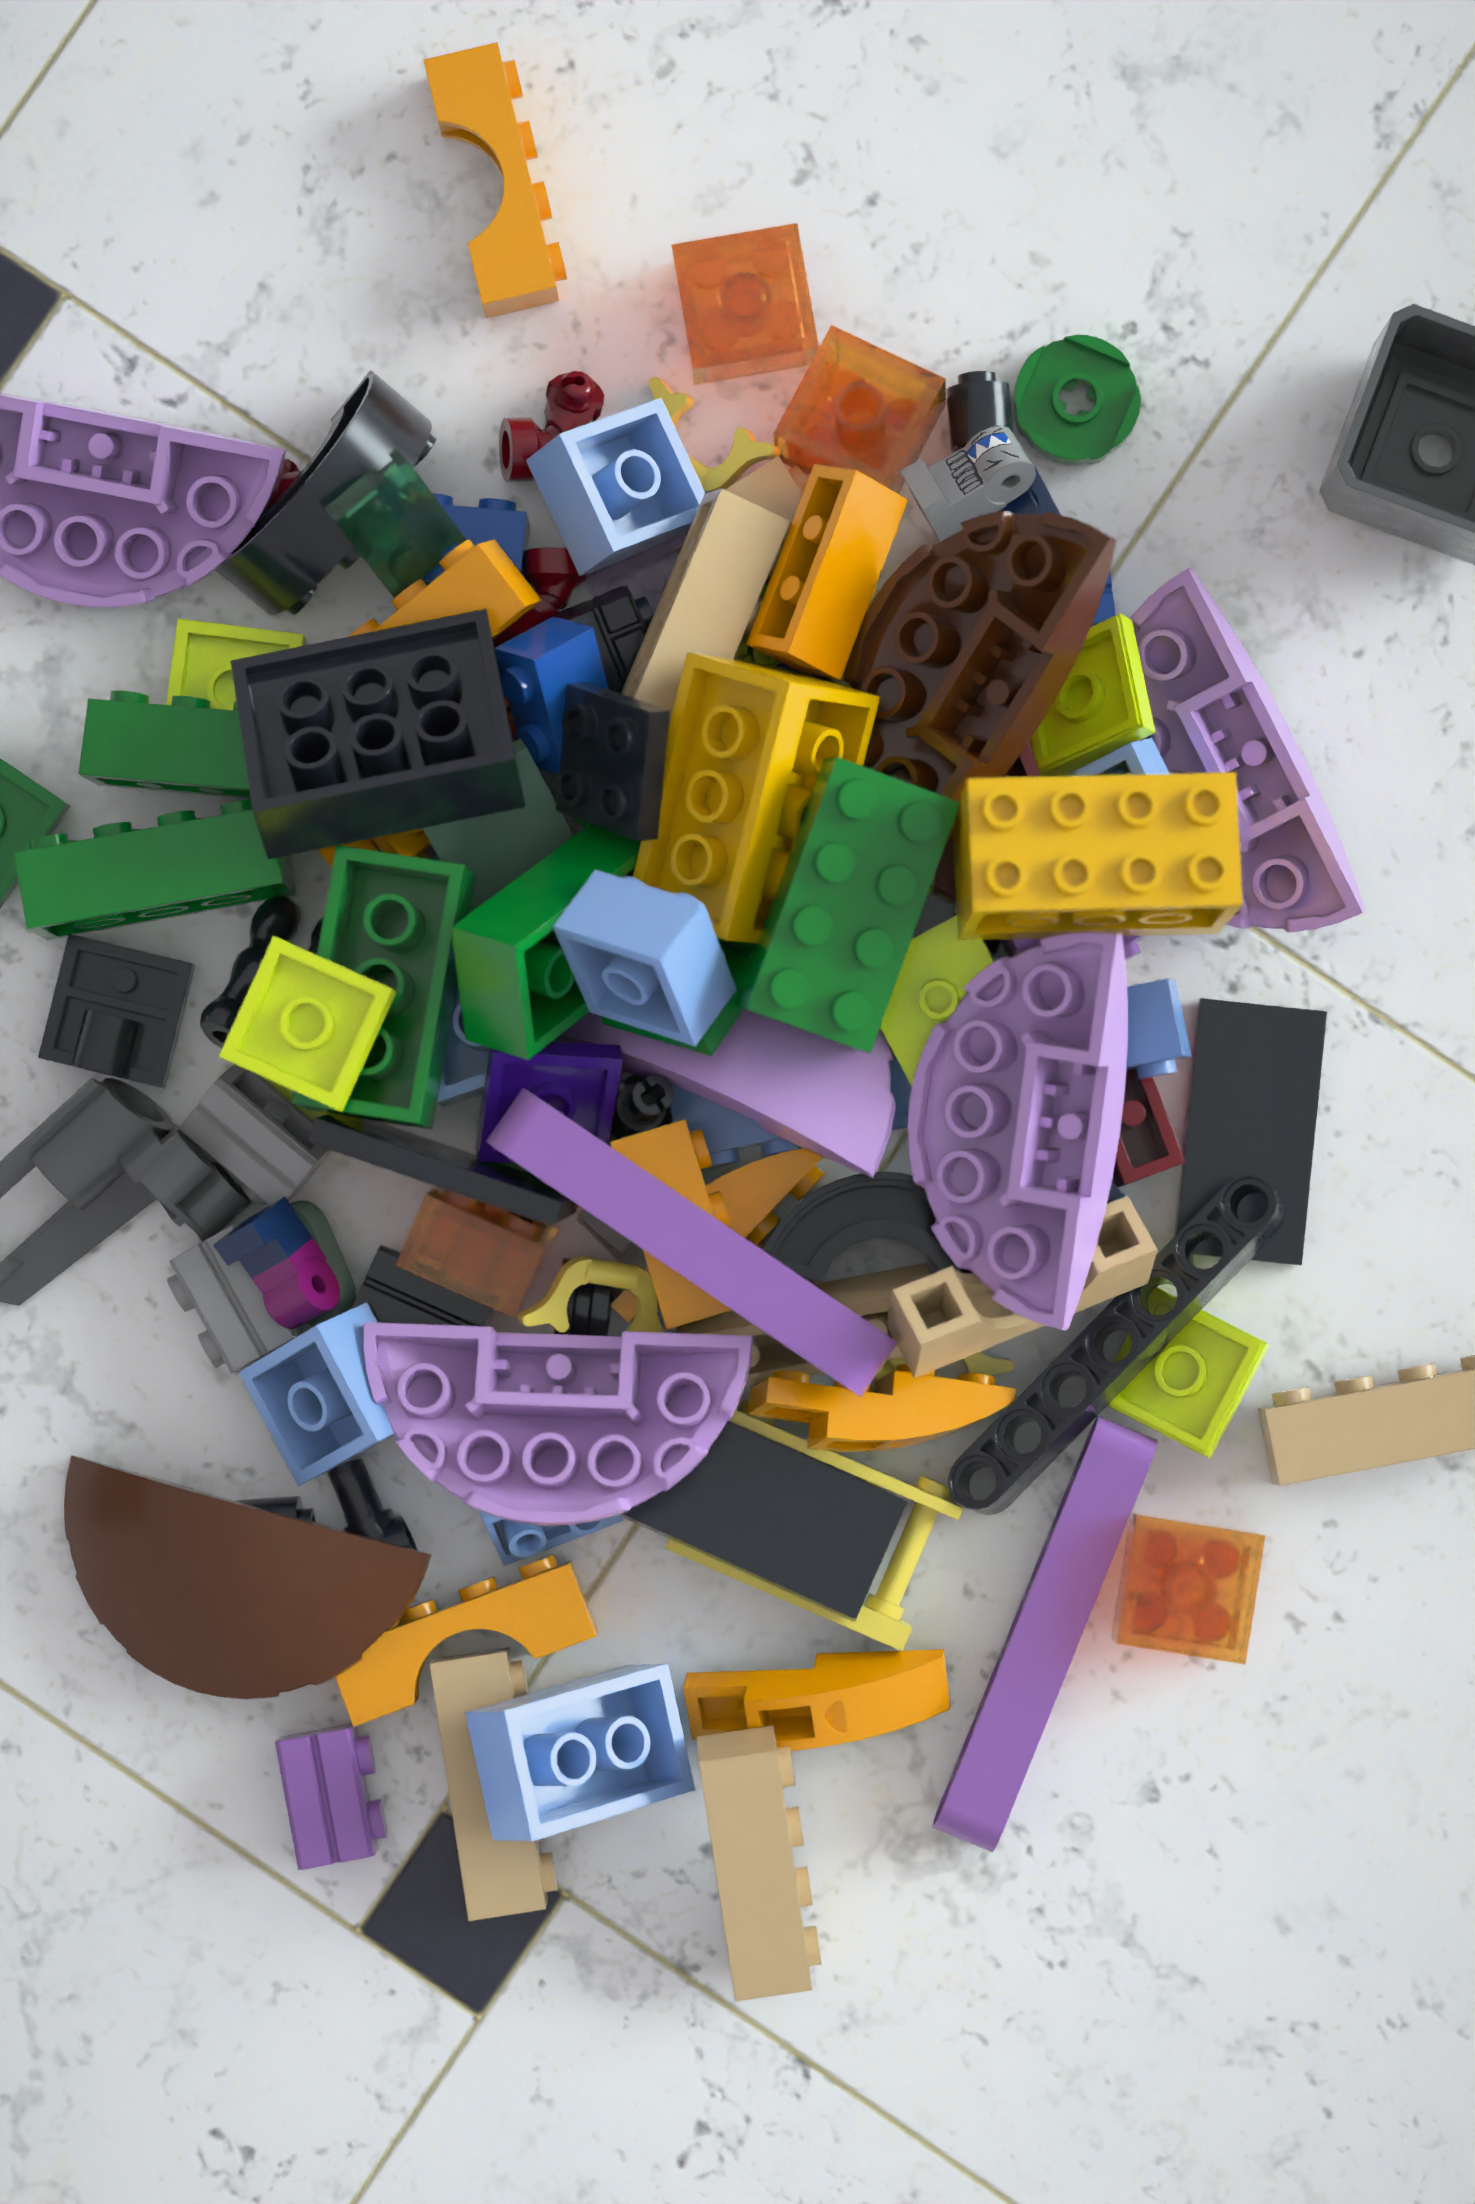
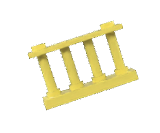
(881, 1612)

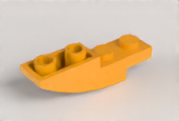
(750, 1198)
(893, 1416)
(833, 1704)

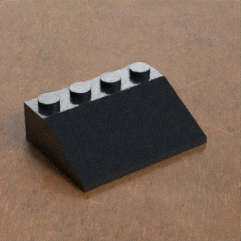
(376, 734)

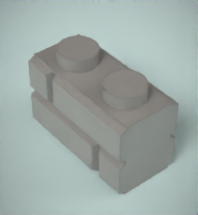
(255, 1135)
(228, 1305)

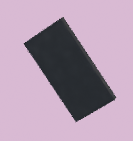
(1252, 1115)
(442, 1166)
(779, 1519)

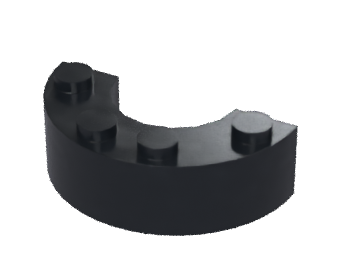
(295, 536)
(854, 1212)

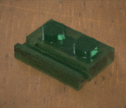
(394, 524)

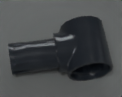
(641, 1105)
(363, 1507)

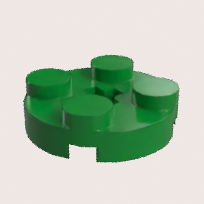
(1060, 367)

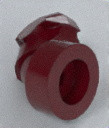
(571, 403)
(554, 579)

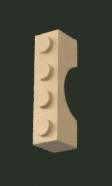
(955, 1315)

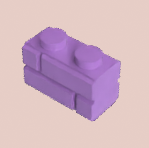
(330, 1796)

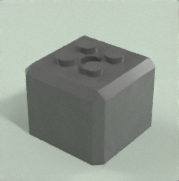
(1411, 387)

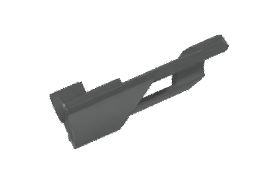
(110, 1159)

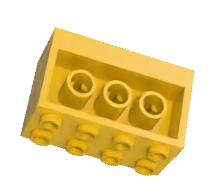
(740, 779)
(1097, 855)

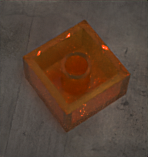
(745, 303)
(860, 411)
(477, 1250)
(1187, 1588)

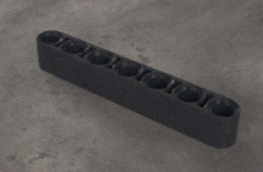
(1085, 1353)

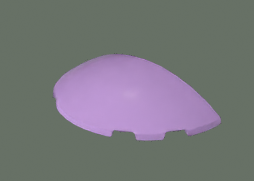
(121, 503)
(1221, 718)
(780, 1077)
(1024, 1120)
(554, 1420)

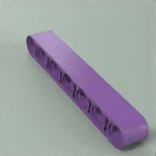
(691, 1242)
(1045, 1634)

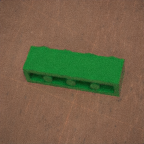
(164, 746)

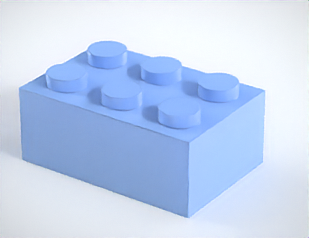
(579, 1752)

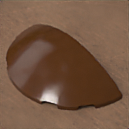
(976, 645)
(227, 1589)

